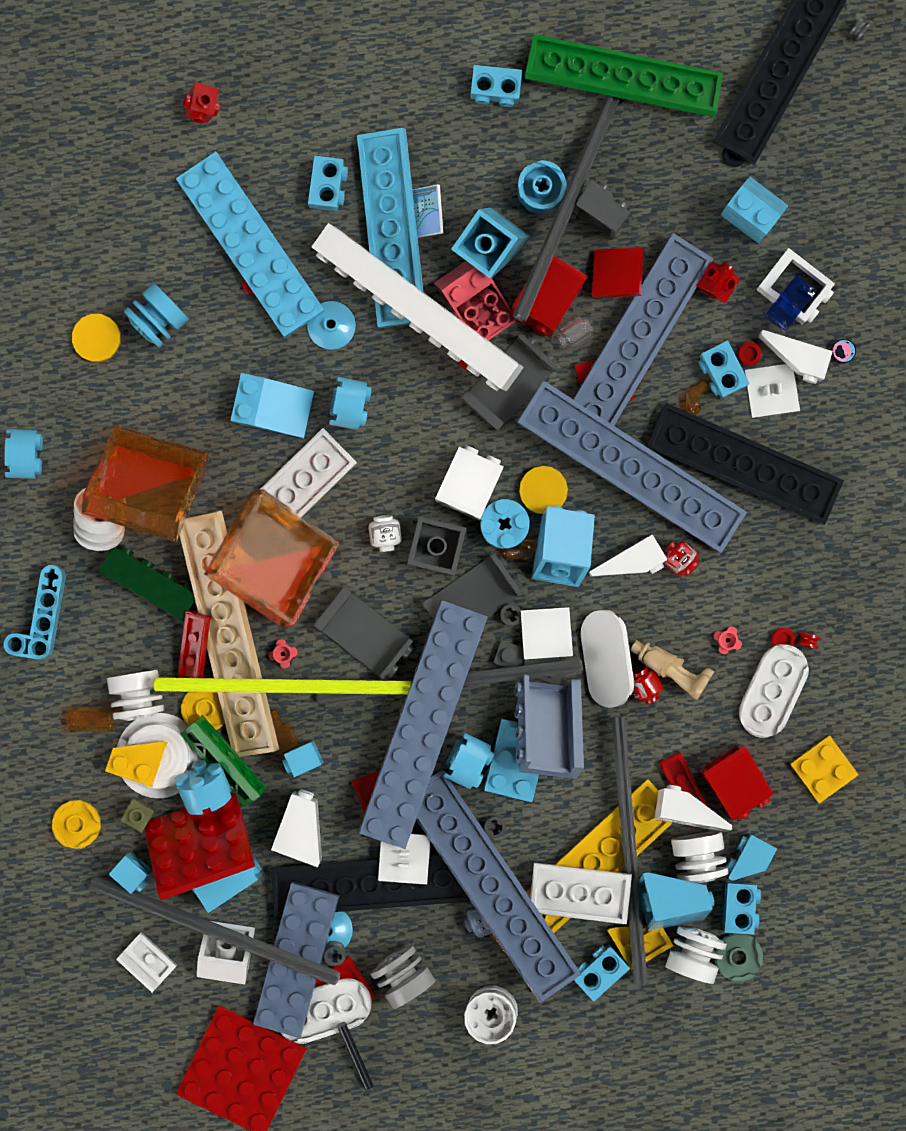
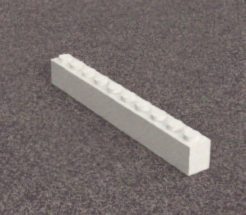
(417, 307)

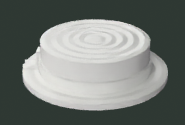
(177, 757)

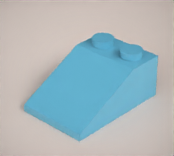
(272, 405)

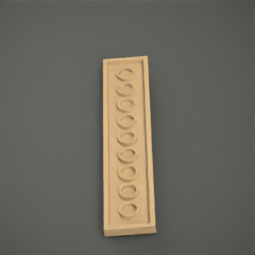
(229, 639)

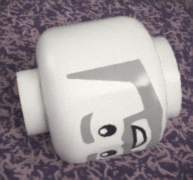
(384, 532)

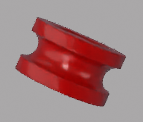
(808, 640)

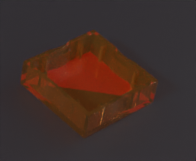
(145, 483)
(271, 558)

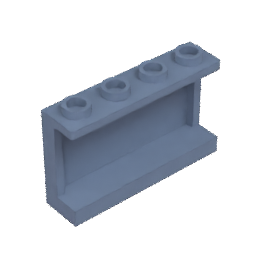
(549, 728)

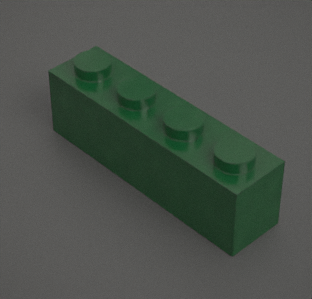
(147, 582)

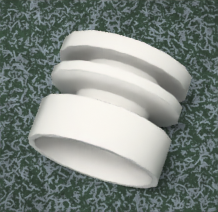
(95, 532)
(135, 695)
(699, 856)
(696, 954)
(495, 1028)

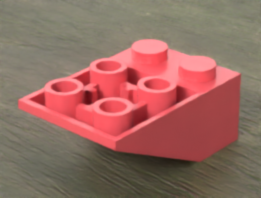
(475, 300)

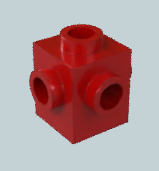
(201, 103)
(718, 281)

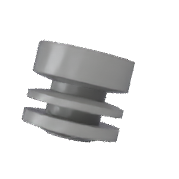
(403, 976)

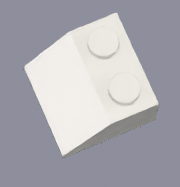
(224, 961)

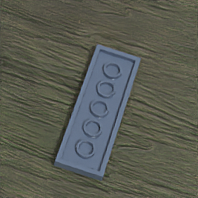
(304, 933)

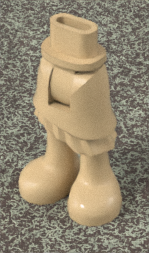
(670, 666)

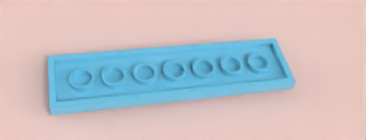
(390, 209)
(250, 244)

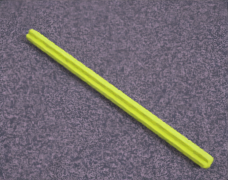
(281, 686)

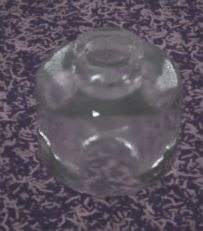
(575, 332)

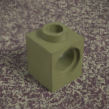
(138, 814)

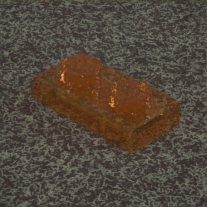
(90, 719)

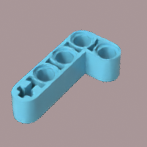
(41, 611)

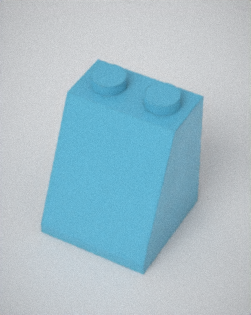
(754, 210)
(490, 241)
(563, 546)
(220, 891)
(672, 901)

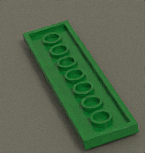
(624, 75)

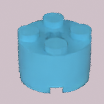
(533, 176)
(349, 403)
(22, 453)
(508, 537)
(468, 761)
(203, 787)

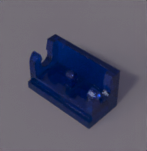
(790, 303)

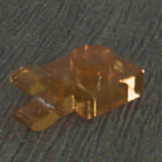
(284, 733)

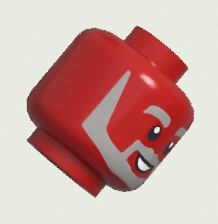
(681, 558)
(646, 685)

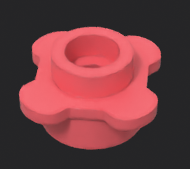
(734, 642)
(290, 652)

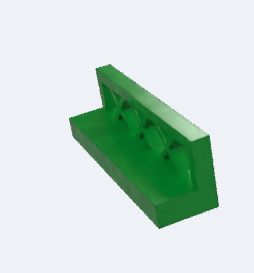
(226, 757)

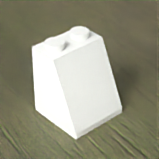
(469, 482)
(300, 829)

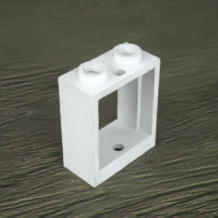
(789, 256)

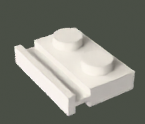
(146, 962)

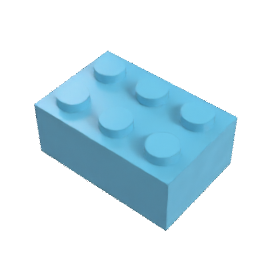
(504, 772)

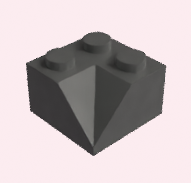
(600, 210)
(436, 546)

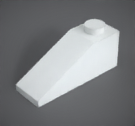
(802, 357)
(636, 559)
(685, 809)

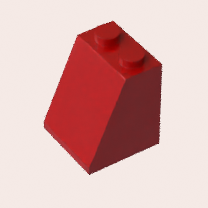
(554, 297)
(737, 783)

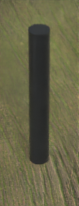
(355, 1055)

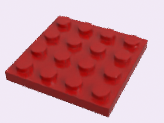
(198, 848)
(241, 1070)

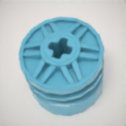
(156, 315)

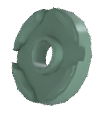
(751, 964)

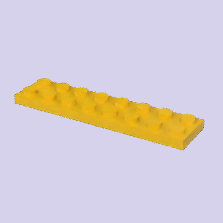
(603, 844)

